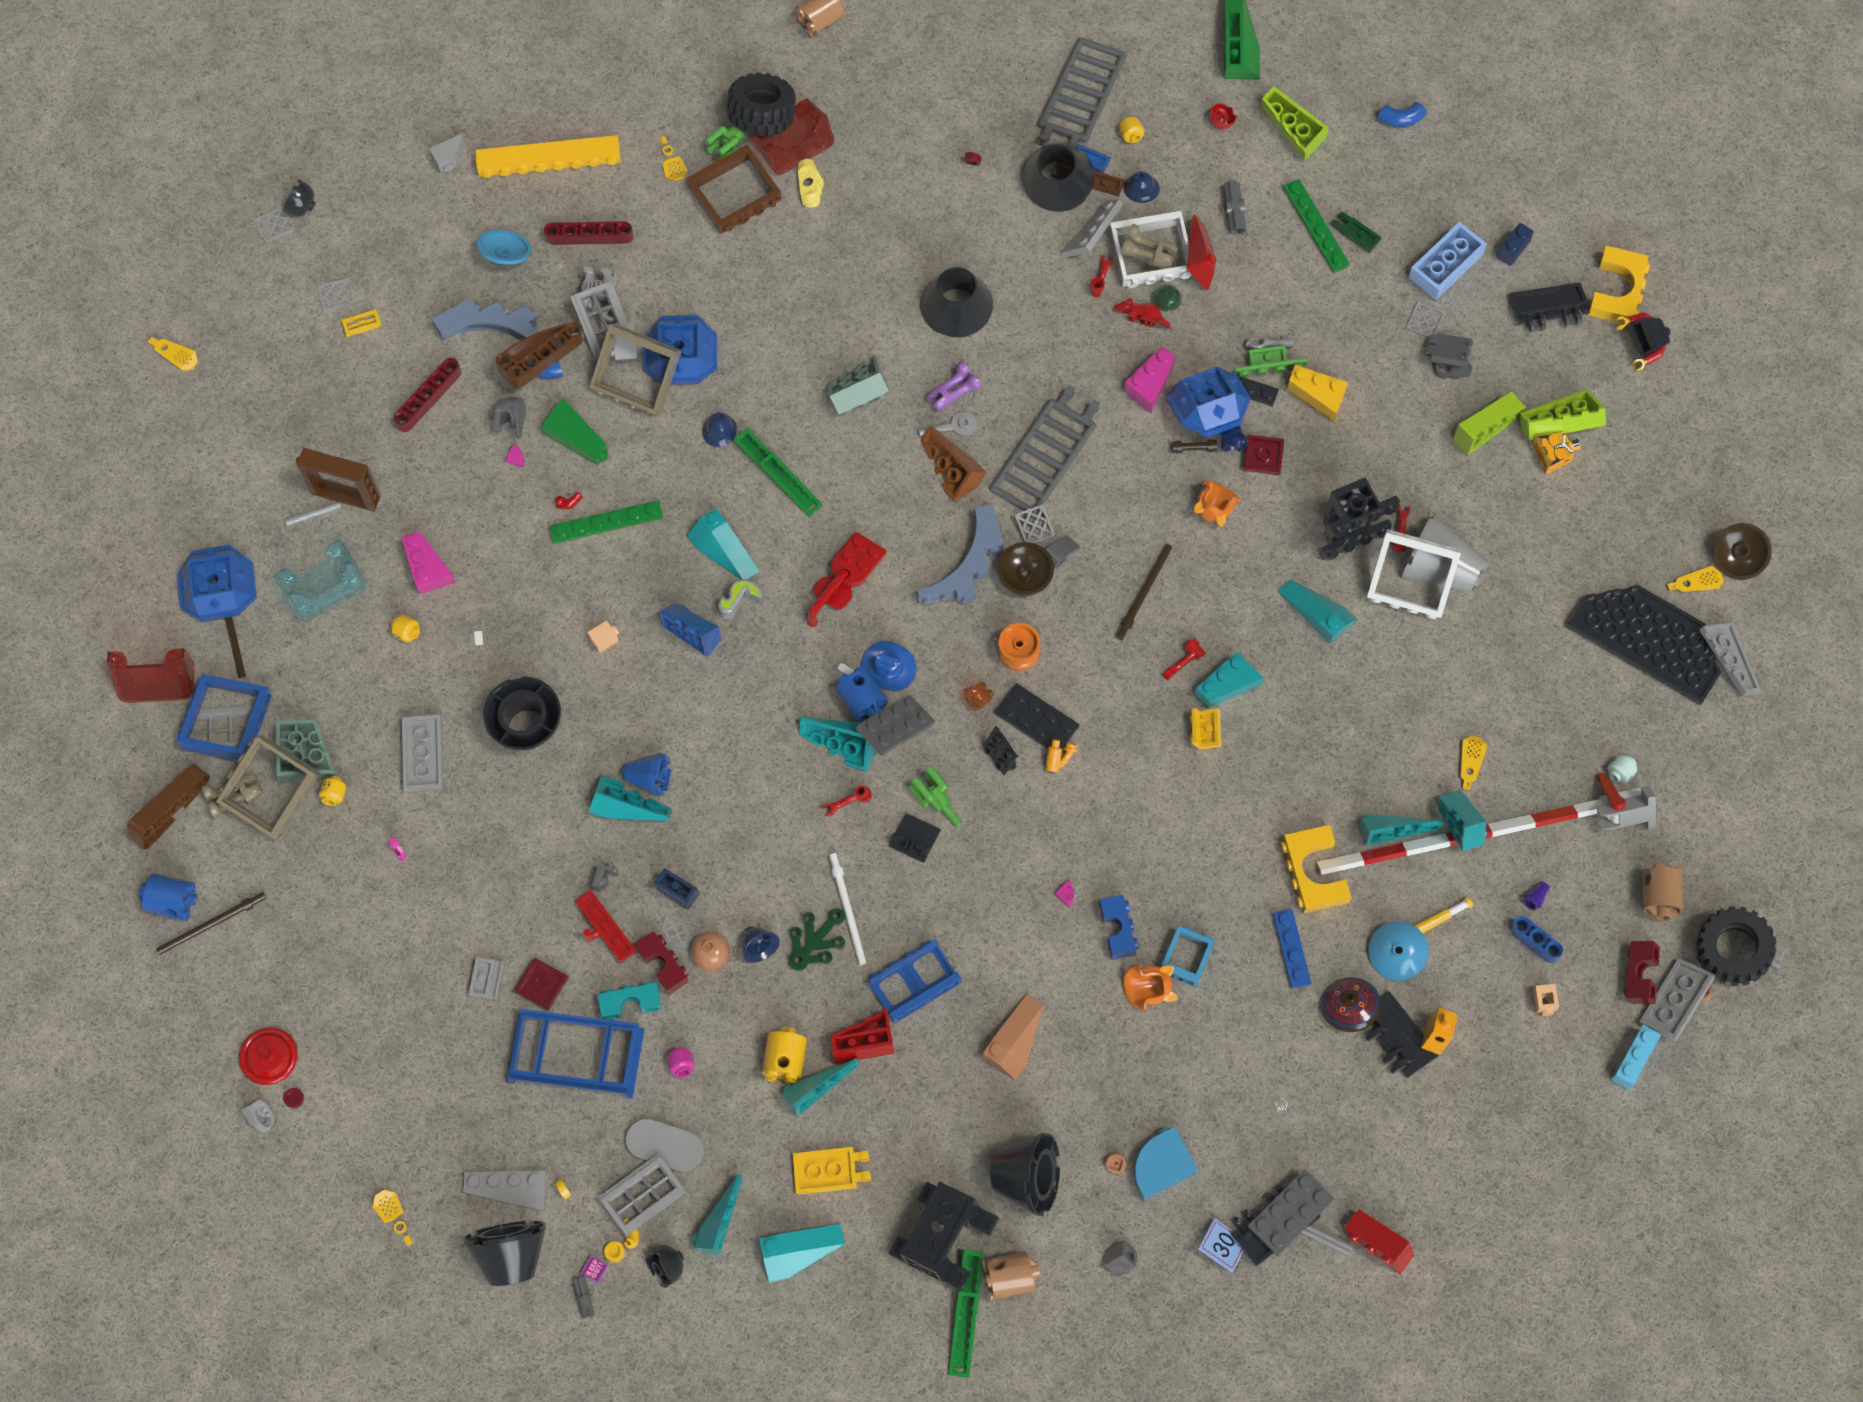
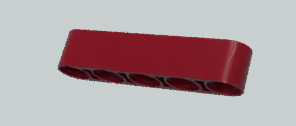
(596, 229)
(428, 387)

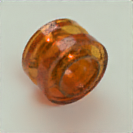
(979, 696)

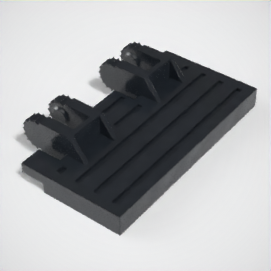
(1552, 302)
(1402, 1035)
(1249, 1242)

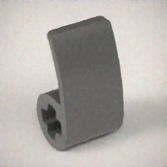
(1061, 549)

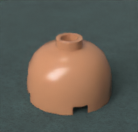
(710, 951)

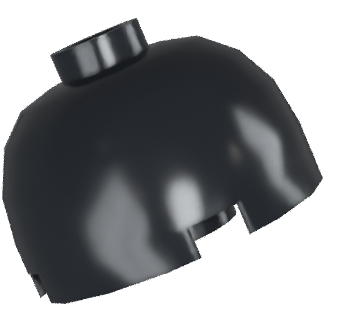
(300, 199)
(665, 1260)

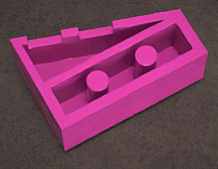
(1150, 379)
(425, 564)

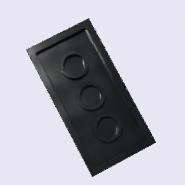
(1036, 717)

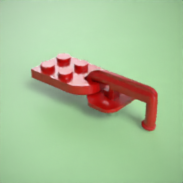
(855, 559)

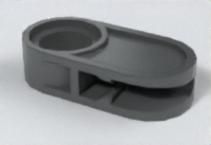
(1454, 371)

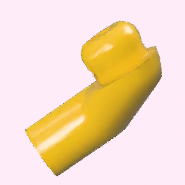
(633, 1239)

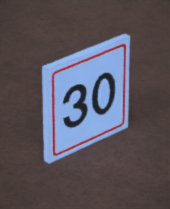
(1221, 1246)

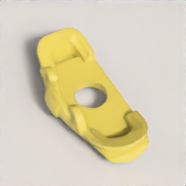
(810, 194)

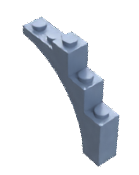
(470, 317)
(976, 565)

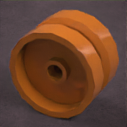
(1019, 646)

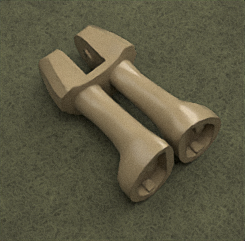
(1163, 248)
(248, 795)

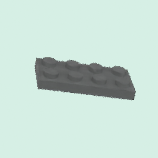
(895, 725)
(1290, 1212)

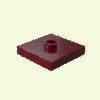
(1264, 455)
(541, 984)

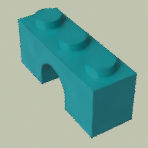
(612, 1001)

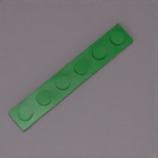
(1316, 226)
(606, 522)

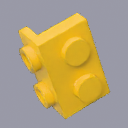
(1205, 728)

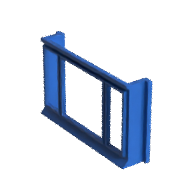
(625, 1088)

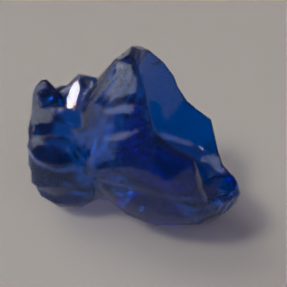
(1233, 440)

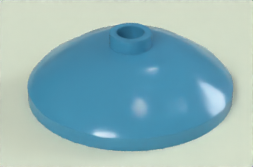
(503, 247)
(1394, 965)

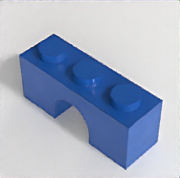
(1116, 910)

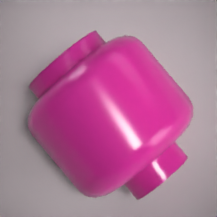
(680, 1062)

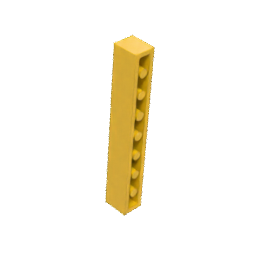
(548, 156)

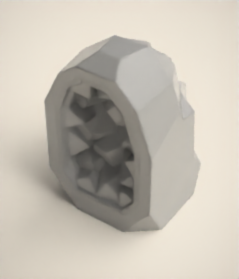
(258, 1115)

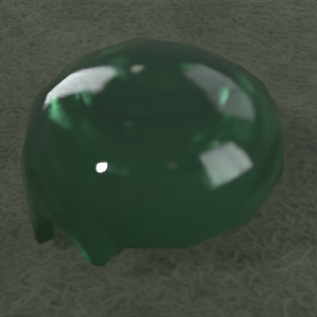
(1167, 297)

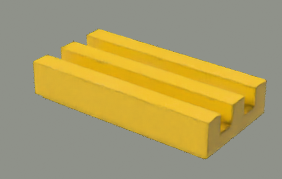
(376, 324)

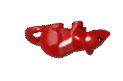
(1147, 313)

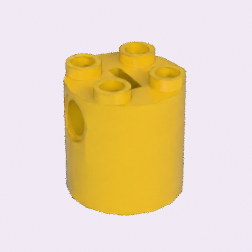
(787, 1049)

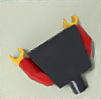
(1649, 336)

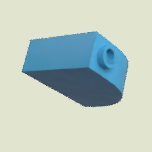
(1163, 1163)

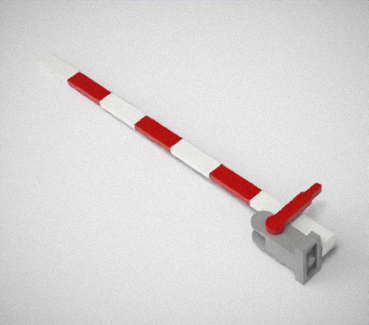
(1615, 807)

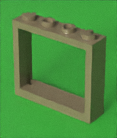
(618, 395)
(236, 775)

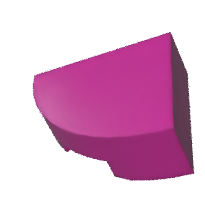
(515, 457)
(397, 849)
(1066, 893)

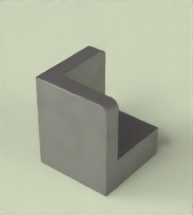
(1120, 1258)

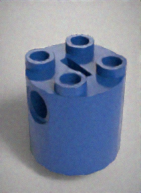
(861, 694)
(168, 896)

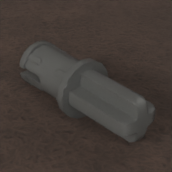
(584, 1297)

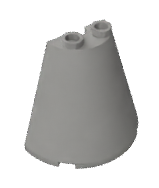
(1434, 568)

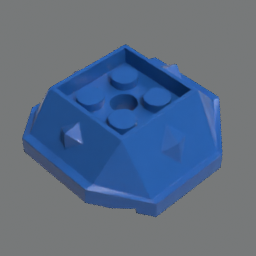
(698, 351)
(1209, 401)
(228, 595)

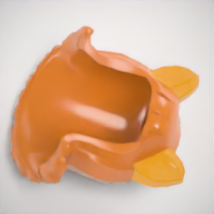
(1215, 502)
(1148, 985)

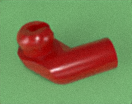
(564, 503)

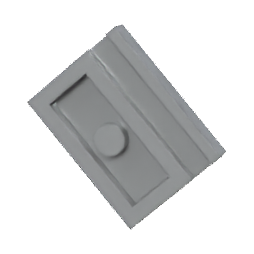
(486, 979)

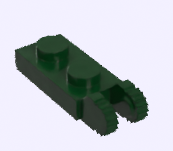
(1357, 232)

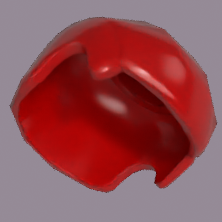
(1221, 111)

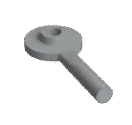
(962, 424)

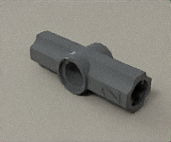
(1235, 207)

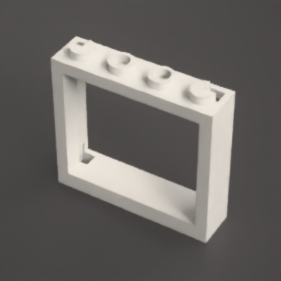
(1146, 224)
(1421, 544)

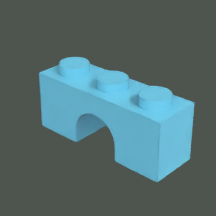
(1636, 1057)

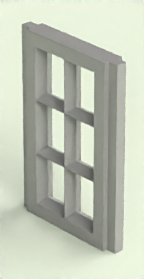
(584, 316)
(222, 713)
(651, 1211)

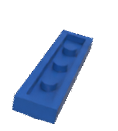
(1292, 948)

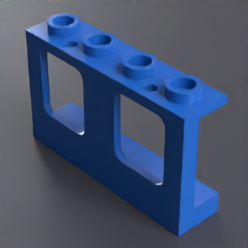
(920, 992)

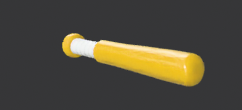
(1444, 915)

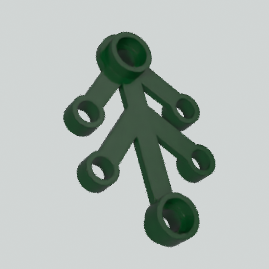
(815, 942)

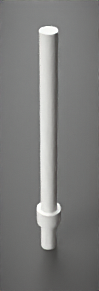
(837, 873)

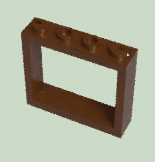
(722, 166)
(312, 462)

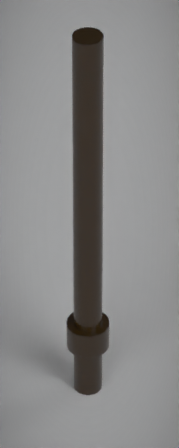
(1128, 620)
(235, 646)
(246, 904)

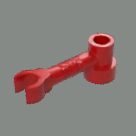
(1098, 284)
(1401, 528)
(1194, 651)
(865, 797)

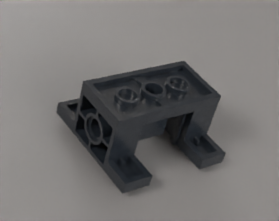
(1355, 508)
(929, 1249)

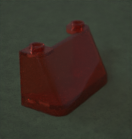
(802, 140)
(153, 682)

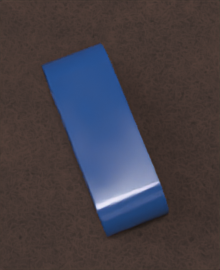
(1531, 930)

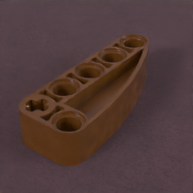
(531, 352)
(156, 816)

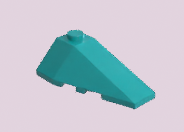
(718, 541)
(1322, 613)
(840, 738)
(617, 803)
(1386, 828)
(809, 1090)
(714, 1229)
(793, 1251)

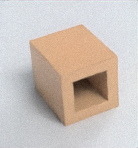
(603, 636)

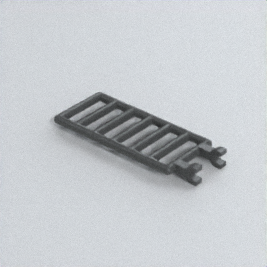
(1102, 96)
(1024, 446)

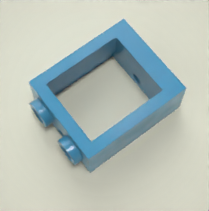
(1179, 973)

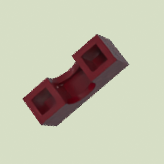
(653, 948)
(1641, 956)

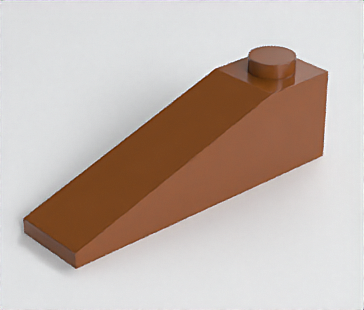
(957, 468)

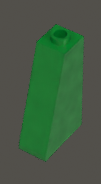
(573, 432)

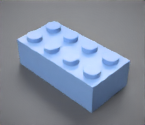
(1447, 261)

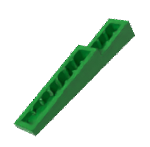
(776, 471)
(966, 1315)

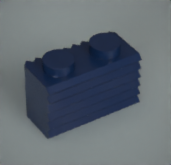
(1515, 244)
(676, 888)

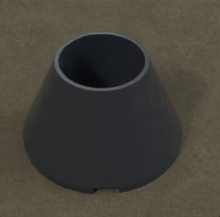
(1060, 194)
(956, 317)
(518, 696)
(1027, 1173)
(507, 1251)

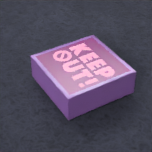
(594, 1269)

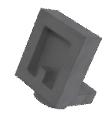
(600, 879)

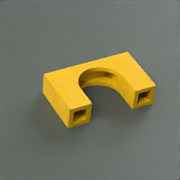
(1633, 268)
(1313, 895)

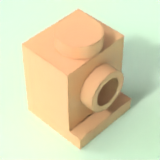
(1550, 994)

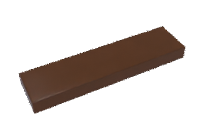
(1102, 182)

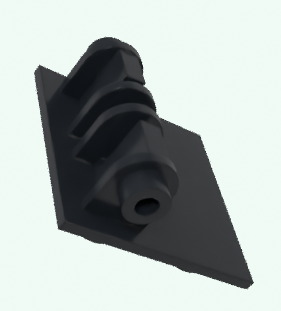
(1000, 751)
(914, 838)

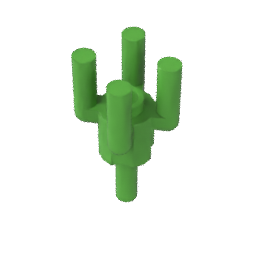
(728, 139)
(935, 795)

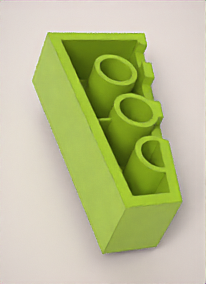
(1294, 122)
(1564, 415)
(1488, 422)

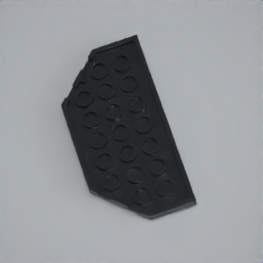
(1650, 637)

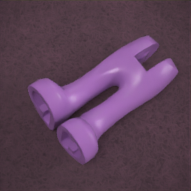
(962, 374)

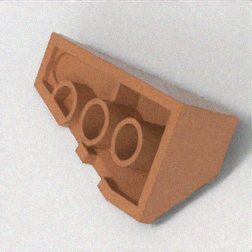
(1013, 1042)

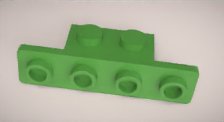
(1268, 359)

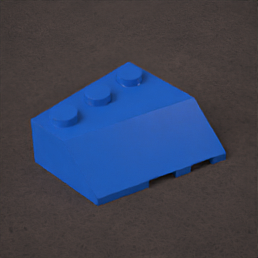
(691, 628)

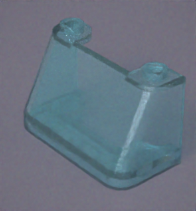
(322, 585)

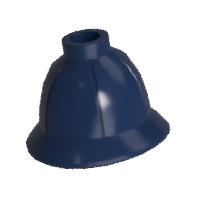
(1141, 187)
(719, 429)
(756, 951)

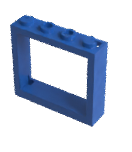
(253, 726)

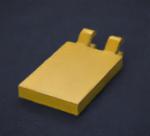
(829, 1170)

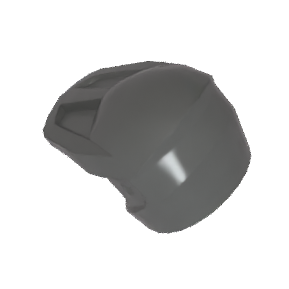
(510, 410)

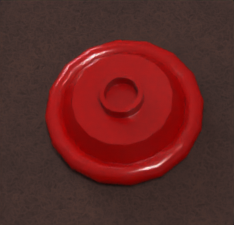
(268, 1056)

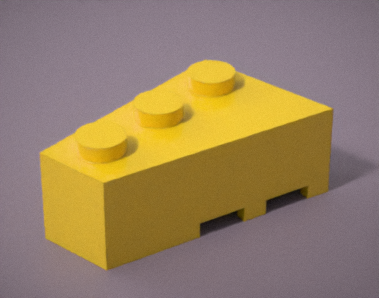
(1318, 390)

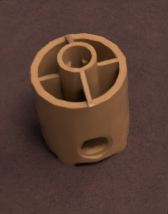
(818, 14)
(1663, 891)
(1010, 1275)

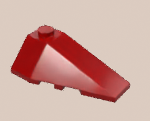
(1201, 256)

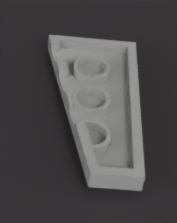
(1092, 231)
(1732, 656)
(512, 1187)

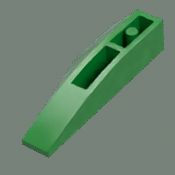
(1240, 42)

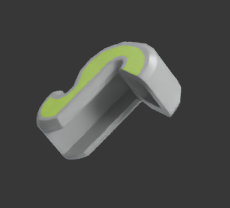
(737, 593)

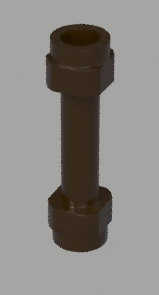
(1178, 446)

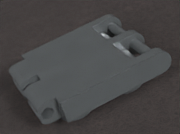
(1449, 349)

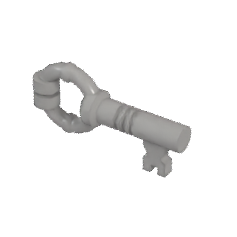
(1268, 342)
(1740, 939)

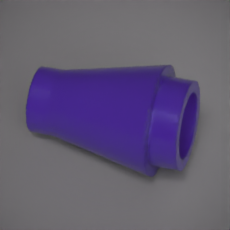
(1536, 896)

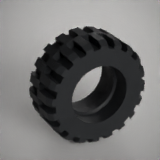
(761, 104)
(1743, 921)

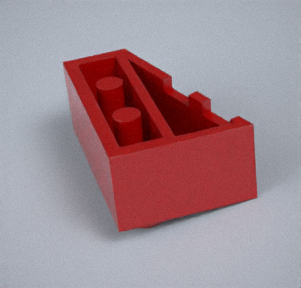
(864, 1040)
(1379, 1241)

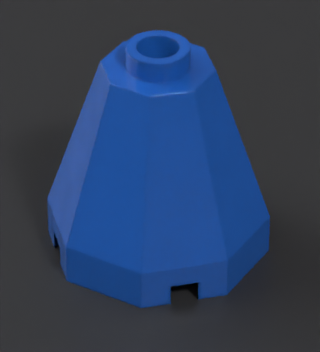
(647, 771)

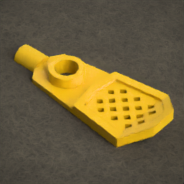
(682, 171)
(176, 354)
(1695, 579)
(1471, 762)
(386, 1218)

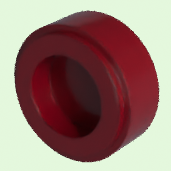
(972, 158)
(293, 1098)

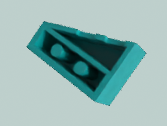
(1228, 681)
(1463, 820)

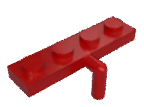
(604, 927)

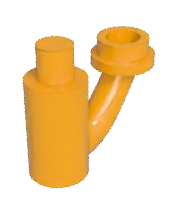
(1054, 760)

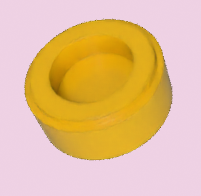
(562, 1189)
(614, 1251)

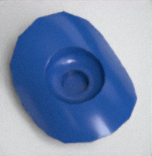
(890, 665)

